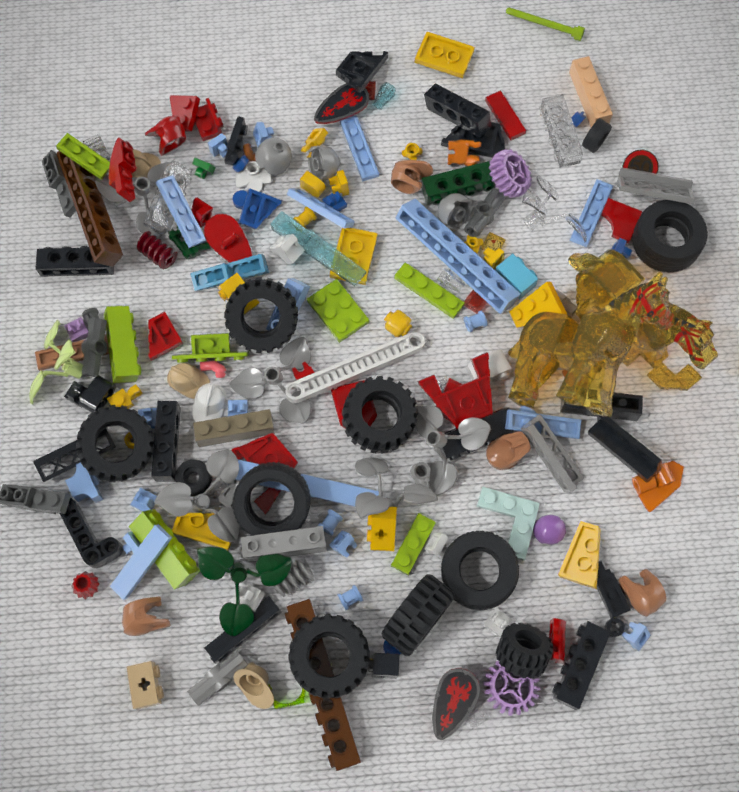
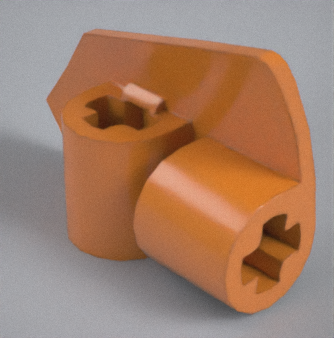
(660, 486)

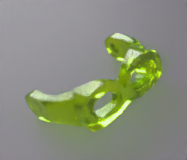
(300, 700)

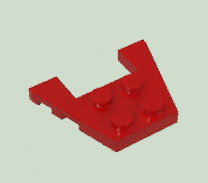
(467, 400)
(262, 451)

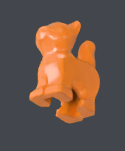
(461, 150)

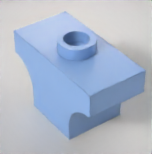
(84, 485)

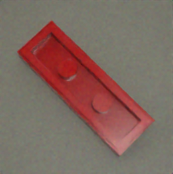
(505, 115)

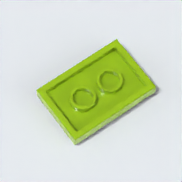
(338, 310)

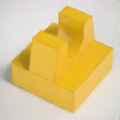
(340, 183)
(493, 257)

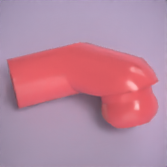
(215, 366)

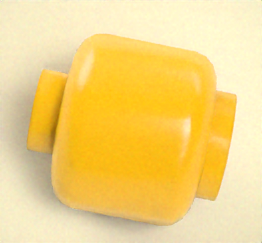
(398, 323)

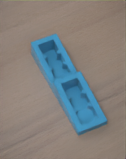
(218, 274)

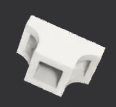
(287, 248)

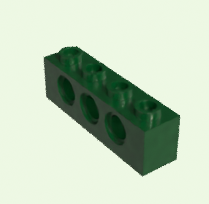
(449, 179)

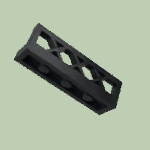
(625, 448)
(68, 450)
(226, 644)

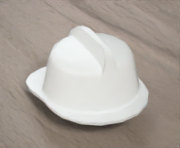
(209, 402)

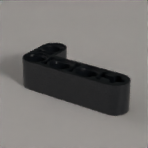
(93, 545)

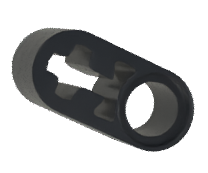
(97, 394)

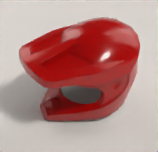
(168, 129)

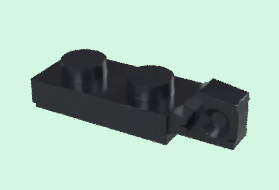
(235, 143)
(611, 592)

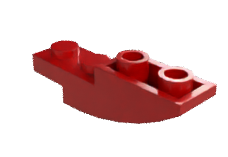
(121, 169)

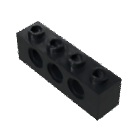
(458, 110)
(65, 266)
(166, 441)
(598, 637)

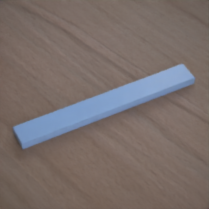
(318, 487)

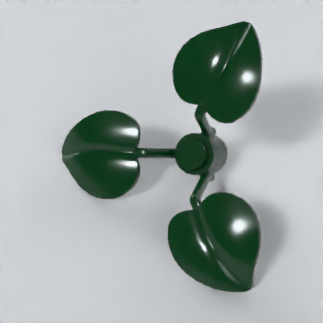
(216, 561)

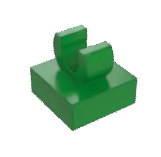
(202, 168)

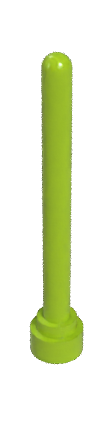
(576, 32)

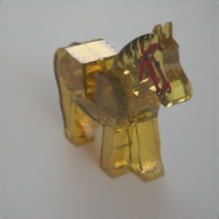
(611, 275)
(587, 349)

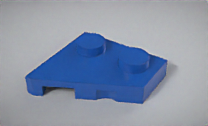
(257, 208)

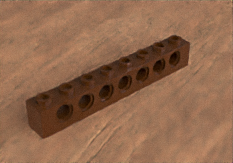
(91, 212)
(350, 756)

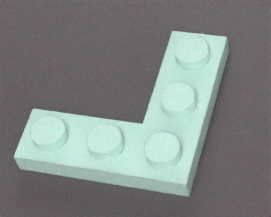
(521, 509)

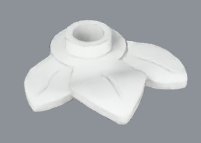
(253, 179)

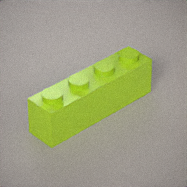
(121, 344)
(173, 560)

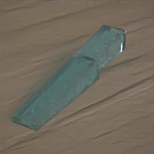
(319, 249)

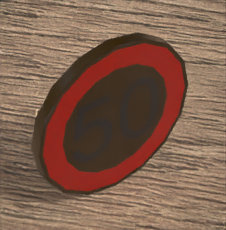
(642, 161)

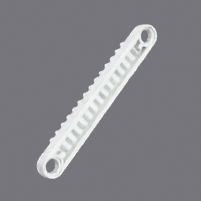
(355, 367)

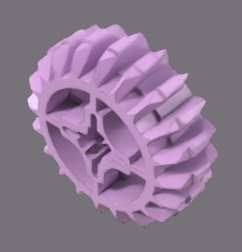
(510, 173)
(516, 695)

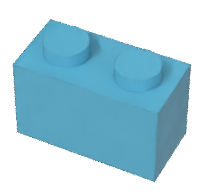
(517, 274)

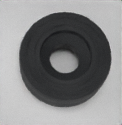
(596, 135)
(194, 466)

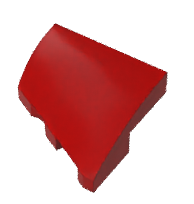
(557, 634)

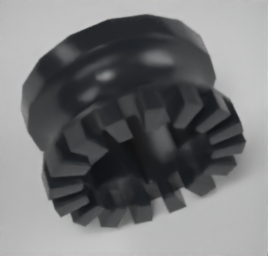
(621, 628)

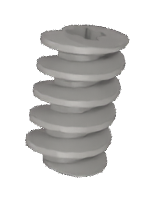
(295, 575)

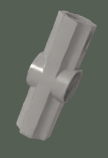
(217, 678)

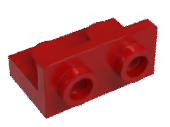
(207, 121)

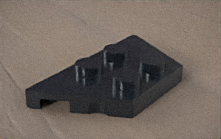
(360, 68)
(491, 141)

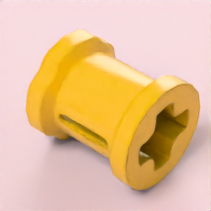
(305, 217)

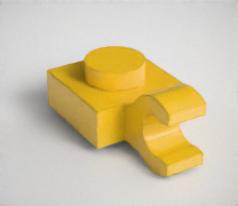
(315, 138)
(125, 398)

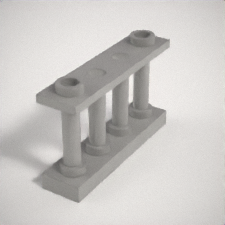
(285, 543)

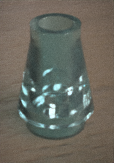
(384, 95)

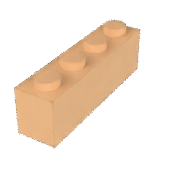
(590, 90)

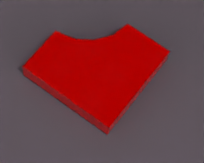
(622, 219)

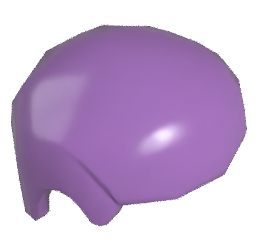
(549, 529)

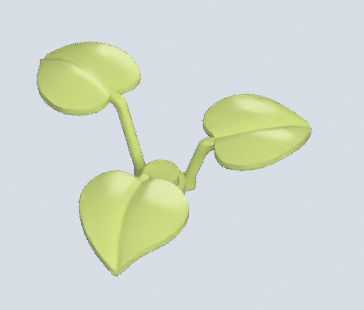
(69, 365)

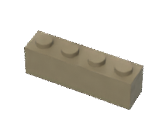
(233, 428)

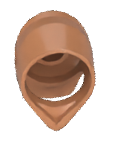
(408, 173)
(507, 450)
(647, 597)
(137, 622)

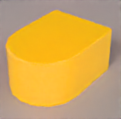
(312, 184)

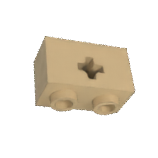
(140, 696)

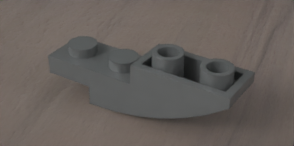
(57, 181)
(34, 499)

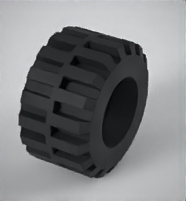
(524, 650)

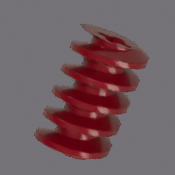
(156, 251)

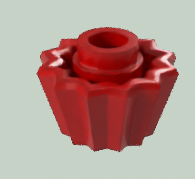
(85, 585)

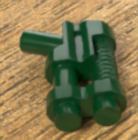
(187, 252)

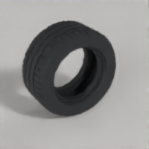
(271, 472)

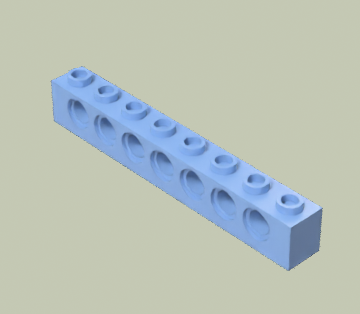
(457, 256)

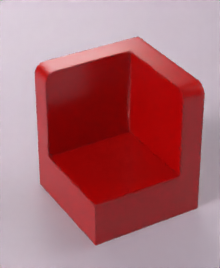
(201, 211)

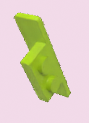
(210, 346)

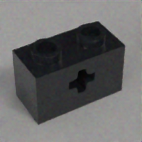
(384, 665)

